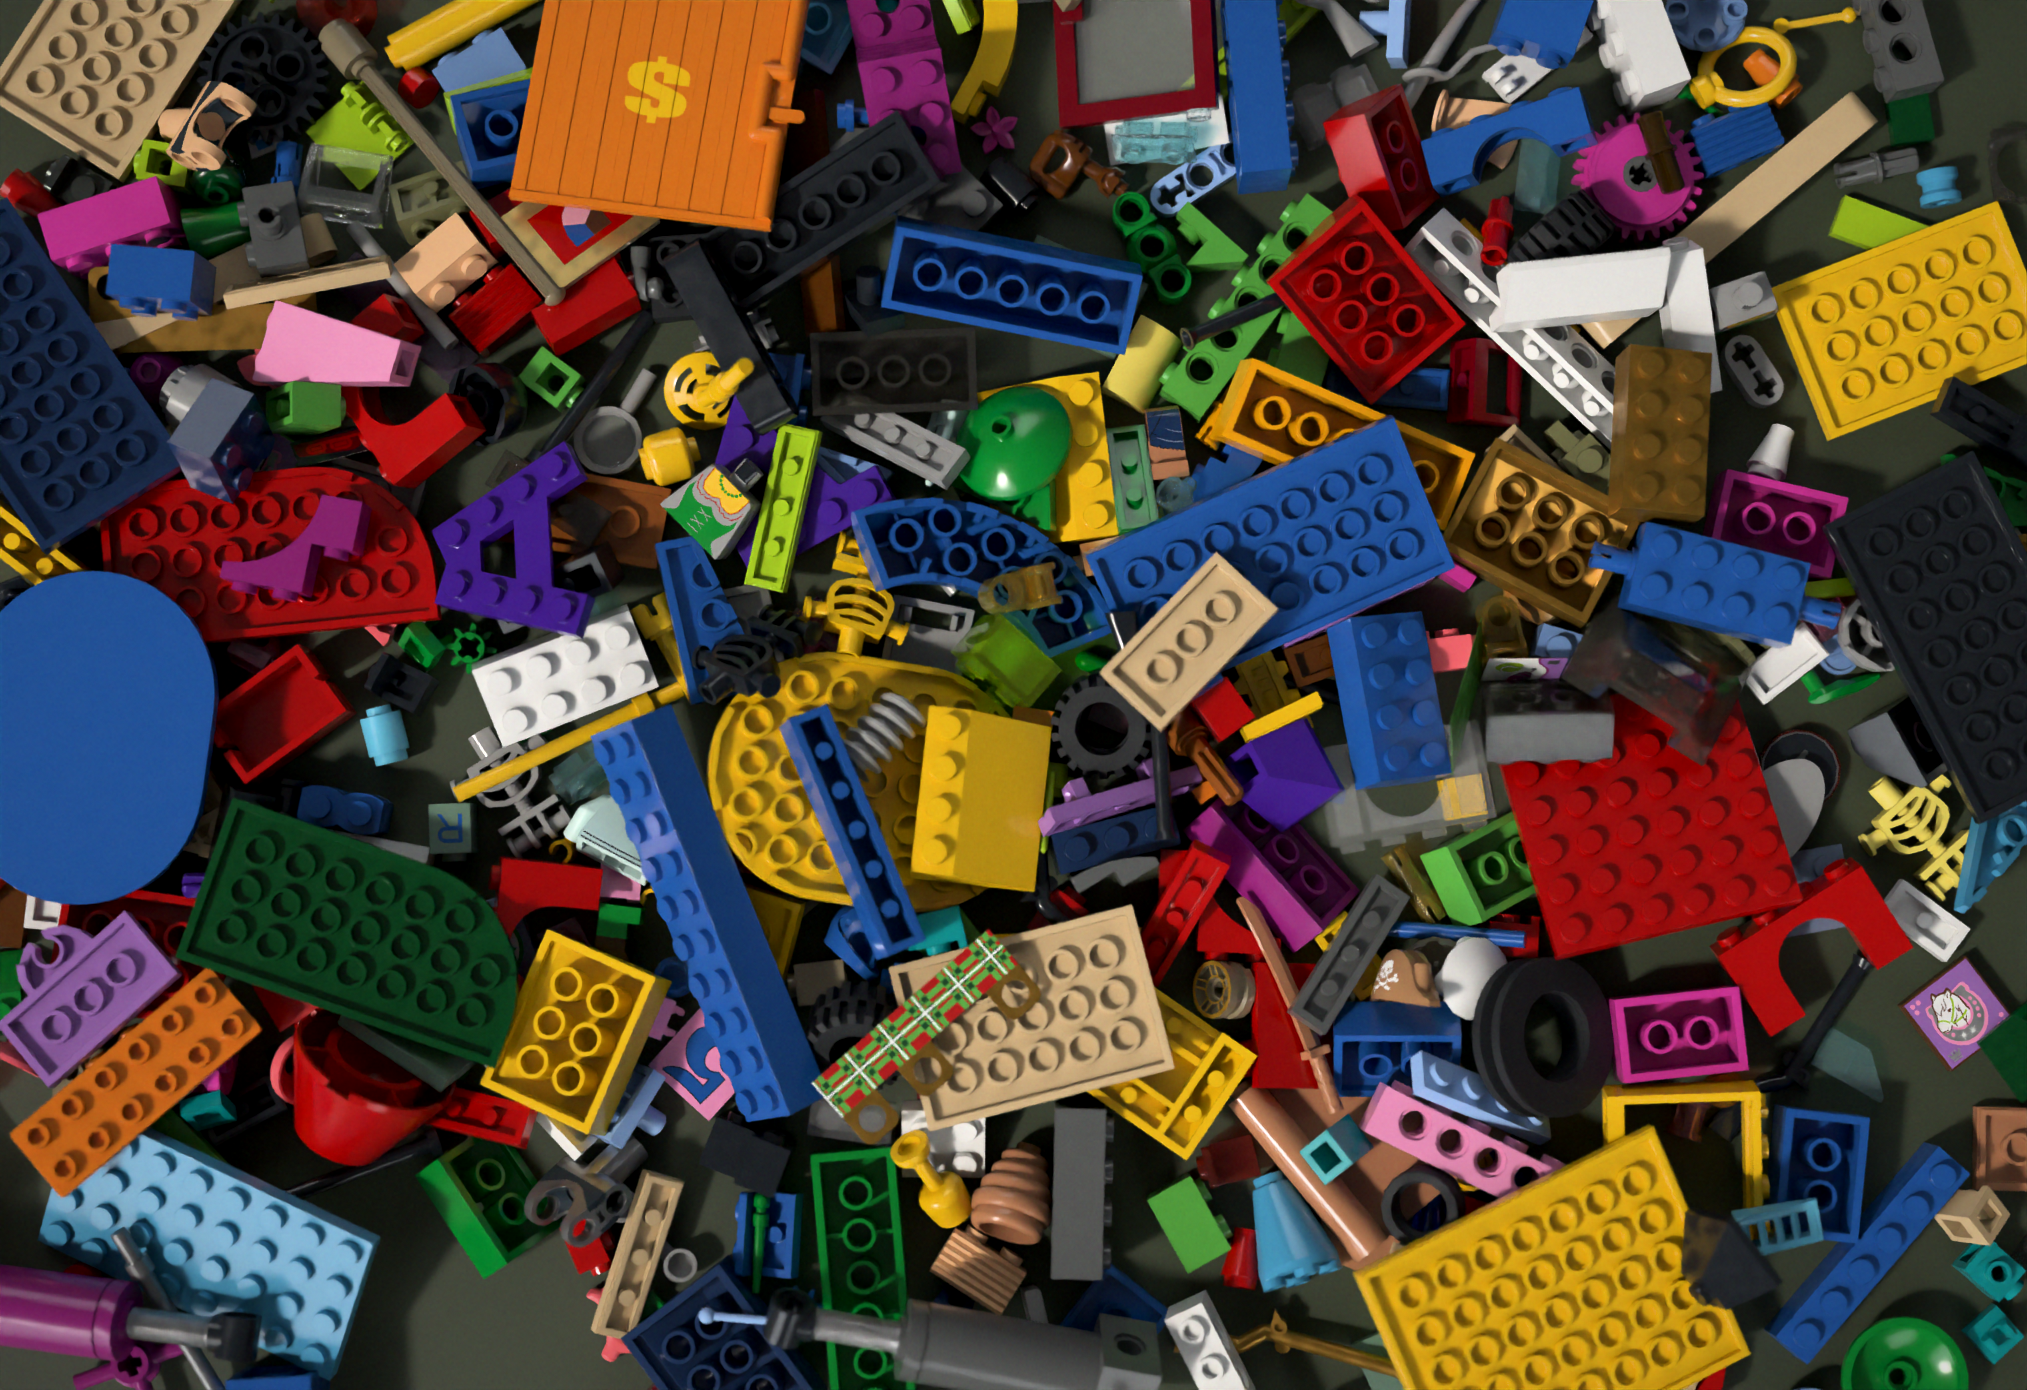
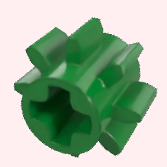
(460, 647)

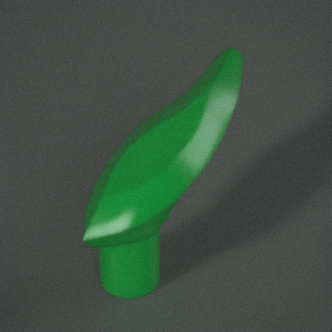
(1837, 690)

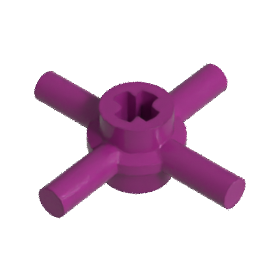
(135, 1377)

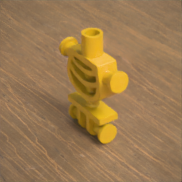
(857, 615)

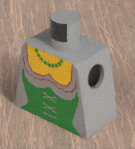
(1742, 303)
(717, 506)

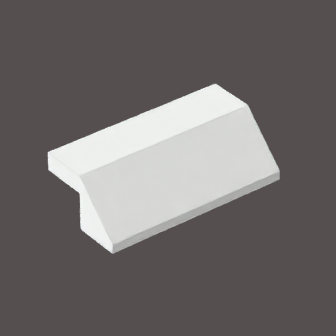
(1580, 289)

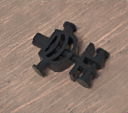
(748, 661)

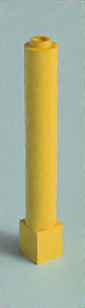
(447, 29)

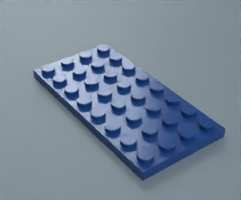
(1307, 534)

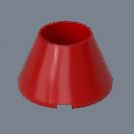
(352, 1097)

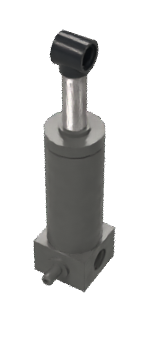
(978, 1348)

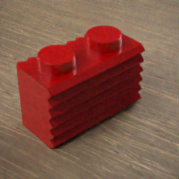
(495, 309)

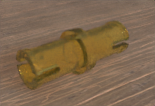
(1414, 884)

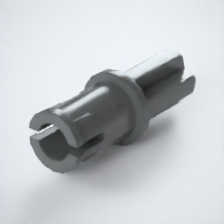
(1877, 167)

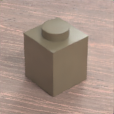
(815, 978)

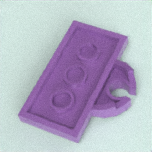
(84, 993)

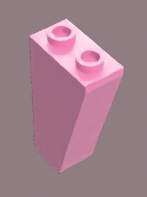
(330, 351)

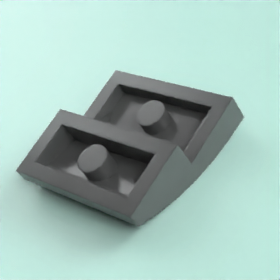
(1123, 869)

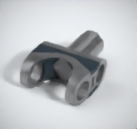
(587, 1192)

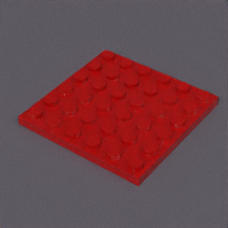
(1649, 836)

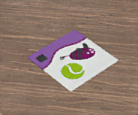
(1523, 668)

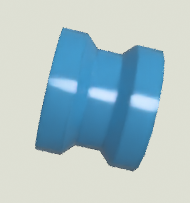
(1939, 187)

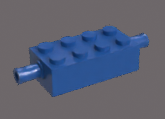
(1714, 585)

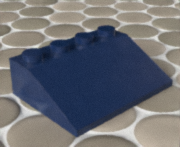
(721, 1355)

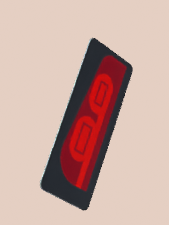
(327, 446)

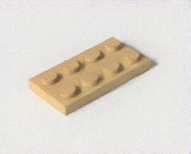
(1188, 642)

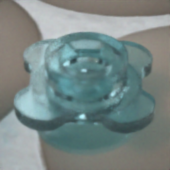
(1175, 494)

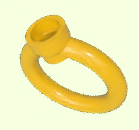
(1709, 88)

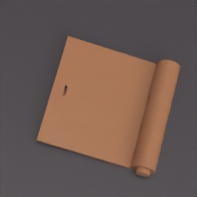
(1351, 1202)

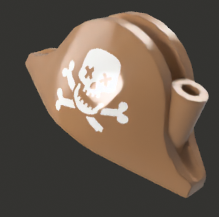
(1405, 979)

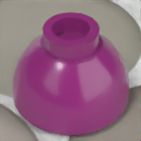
(151, 371)

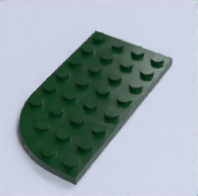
(355, 933)

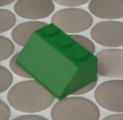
(482, 1199)

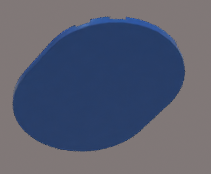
(100, 736)

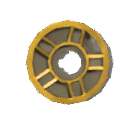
(1224, 990)

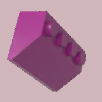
(1276, 870)

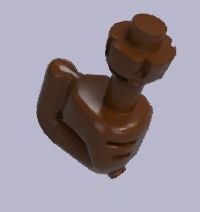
(1077, 160)

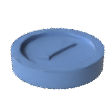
(1836, 662)

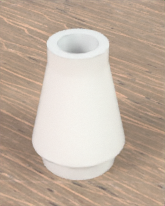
(1772, 454)

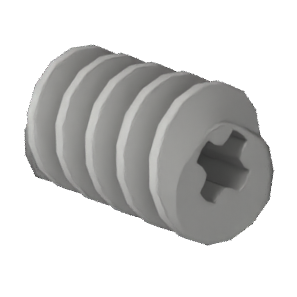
(880, 731)

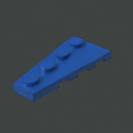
(695, 605)

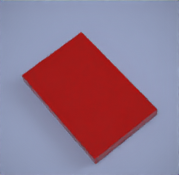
(1276, 1037)

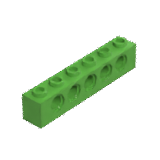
(1197, 396)

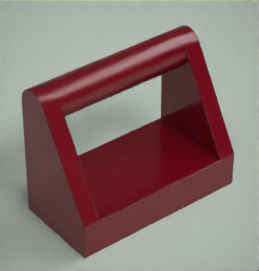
(1469, 385)

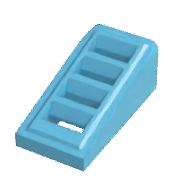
(1774, 1212)

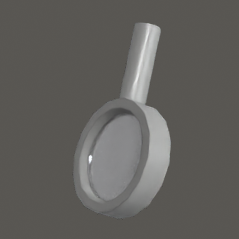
(610, 435)

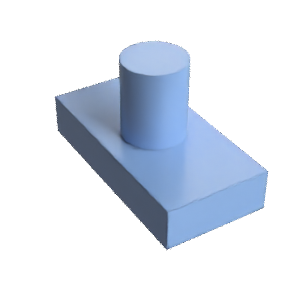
(1394, 25)
(635, 1108)

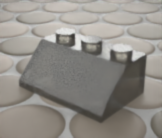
(1544, 722)

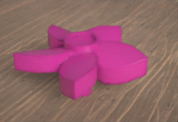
(995, 131)

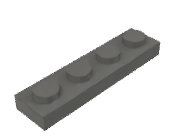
(1348, 954)

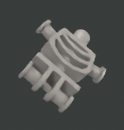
(493, 755)

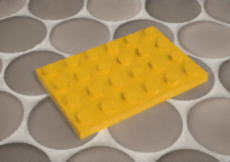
(1905, 317)

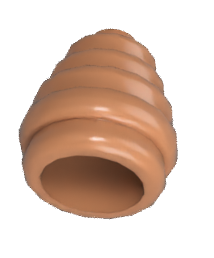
(1014, 1197)

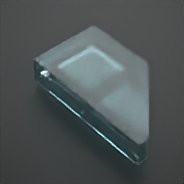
(1849, 1063)

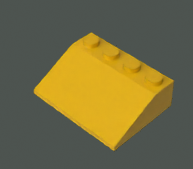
(1084, 483)
(980, 800)
(577, 1033)

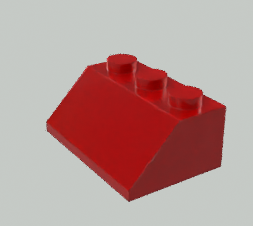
(1382, 156)

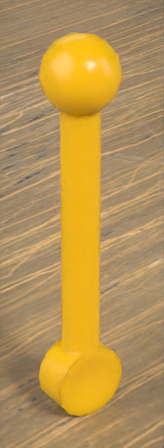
(1782, 25)

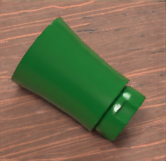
(214, 229)

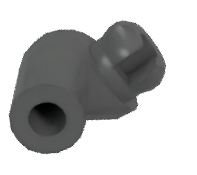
(641, 268)

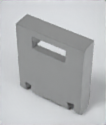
(927, 644)

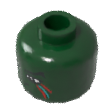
(224, 184)

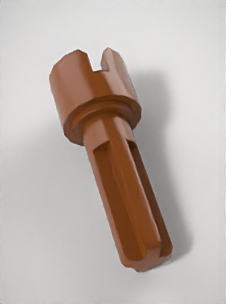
(1189, 738)

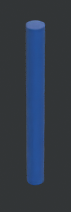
(1420, 930)

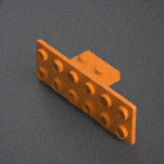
(135, 1082)

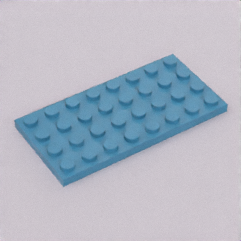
(222, 1245)

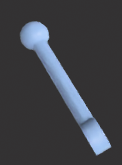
(707, 1316)

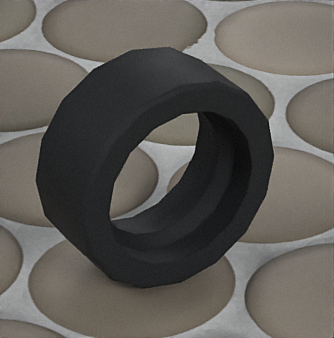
(1439, 1179)

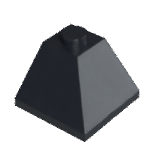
(1898, 744)
(1723, 1261)

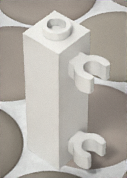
(1687, 306)

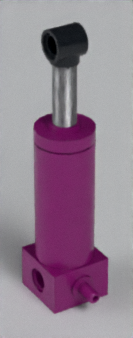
(107, 1317)

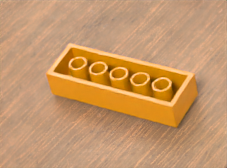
(1286, 416)

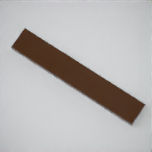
(823, 287)

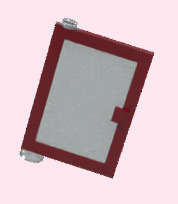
(1136, 61)

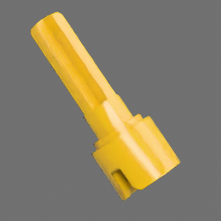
(661, 630)

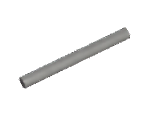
(424, 313)

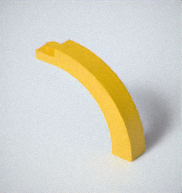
(992, 59)

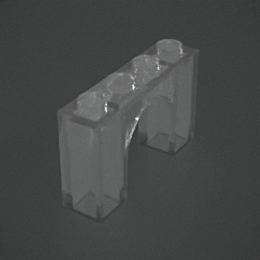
(1462, 800)

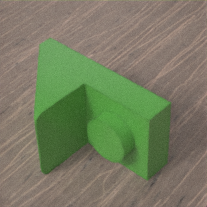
(1217, 249)

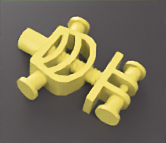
(1895, 803)

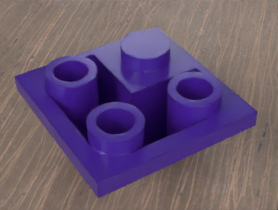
(1285, 774)

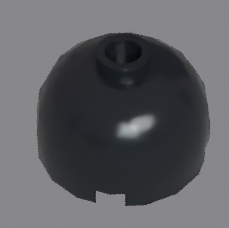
(496, 398)

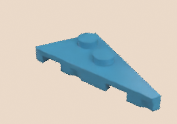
(1989, 853)

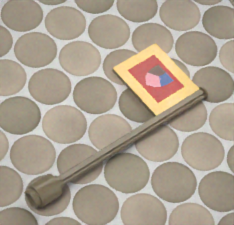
(546, 241)

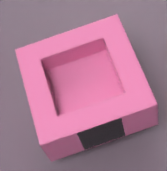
(618, 888)

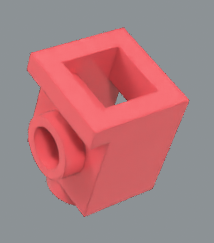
(1449, 650)

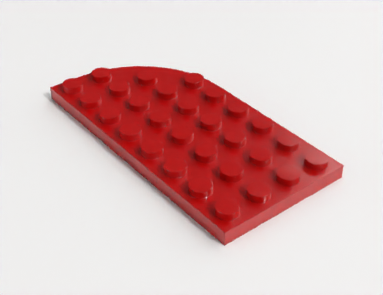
(183, 535)

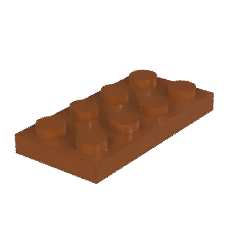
(632, 530)

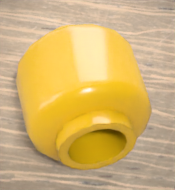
(668, 456)

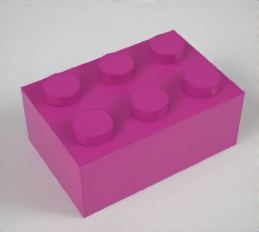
(132, 215)
(1774, 518)
(1677, 1034)

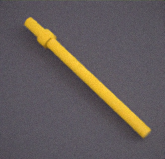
(640, 705)

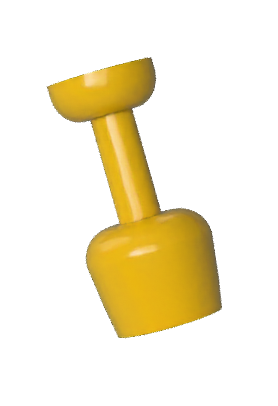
(942, 1193)

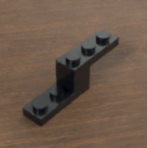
(1983, 420)

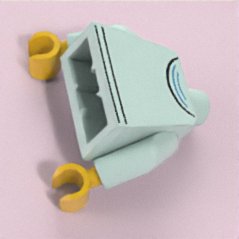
(601, 834)

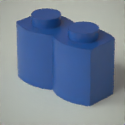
(351, 811)

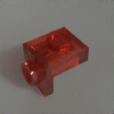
(1228, 1161)

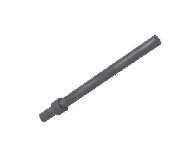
(141, 1268)

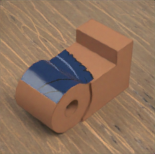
(1166, 443)

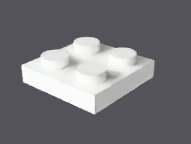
(952, 1148)

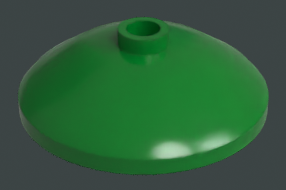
(1022, 456)
(1917, 1347)

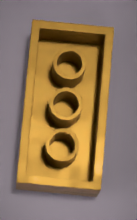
(1660, 435)

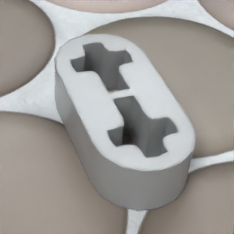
(1759, 365)

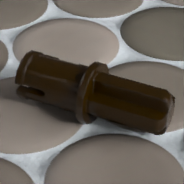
(1661, 152)

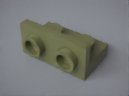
(426, 203)

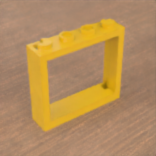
(1753, 1109)

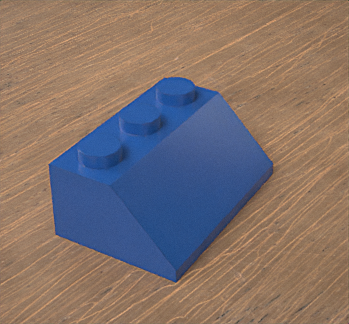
(489, 131)
(1379, 1039)

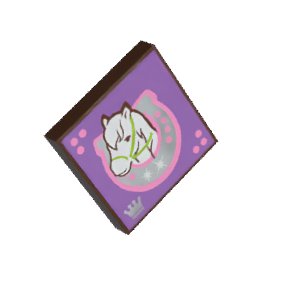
(1954, 1012)

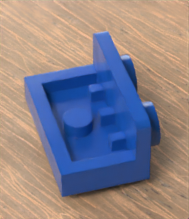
(781, 1235)

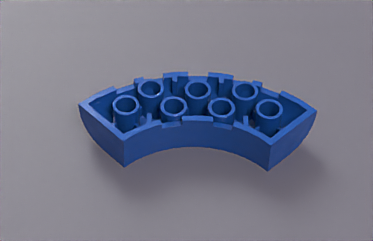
(964, 546)

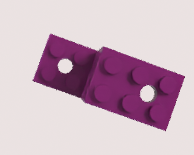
(905, 73)

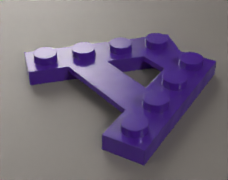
(828, 502)
(524, 506)

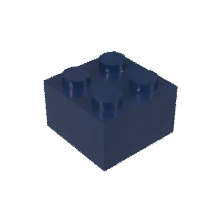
(222, 440)

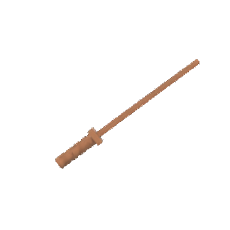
(1313, 1049)

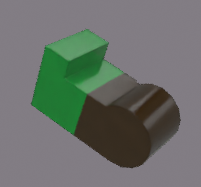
(615, 928)

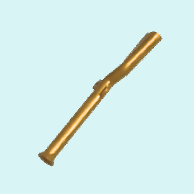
(1287, 1338)

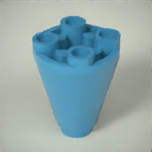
(1288, 1235)

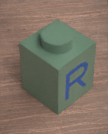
(453, 830)

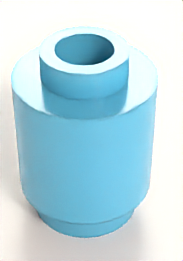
(385, 735)

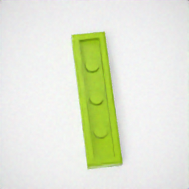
(783, 508)

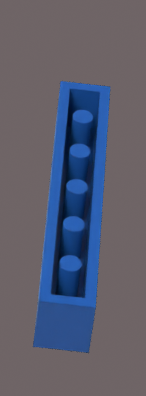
(852, 832)
(1855, 1269)

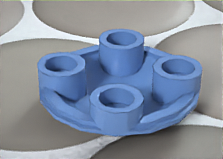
(1706, 23)

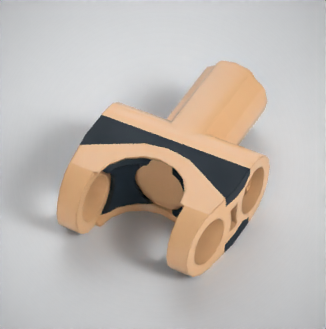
(200, 131)

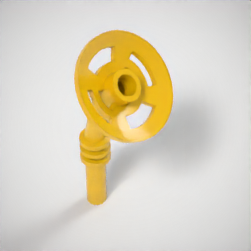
(706, 390)

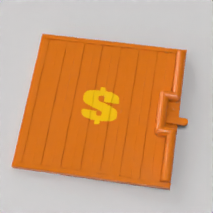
(662, 108)

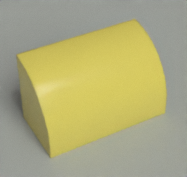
(1137, 373)

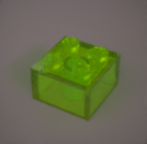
(1005, 662)

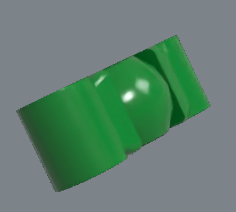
(1144, 230)

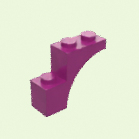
(336, 528)

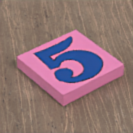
(694, 1068)

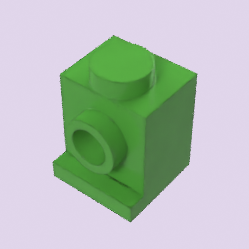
(541, 372)

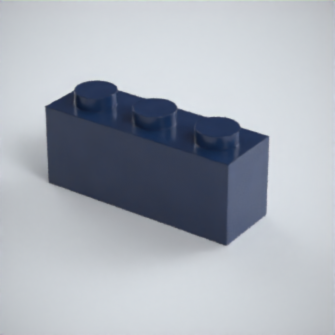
(1107, 841)

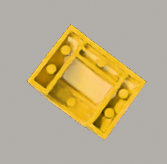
(1183, 1101)

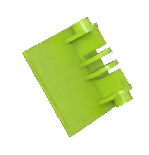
(363, 125)

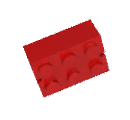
(279, 715)

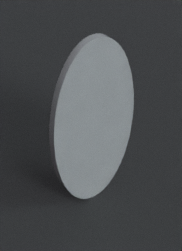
(1797, 798)

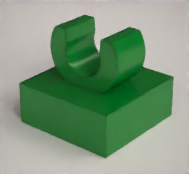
(422, 645)

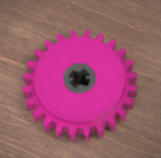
(1632, 207)

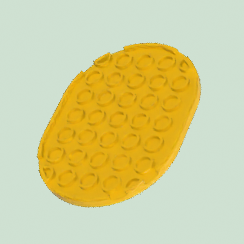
(764, 800)

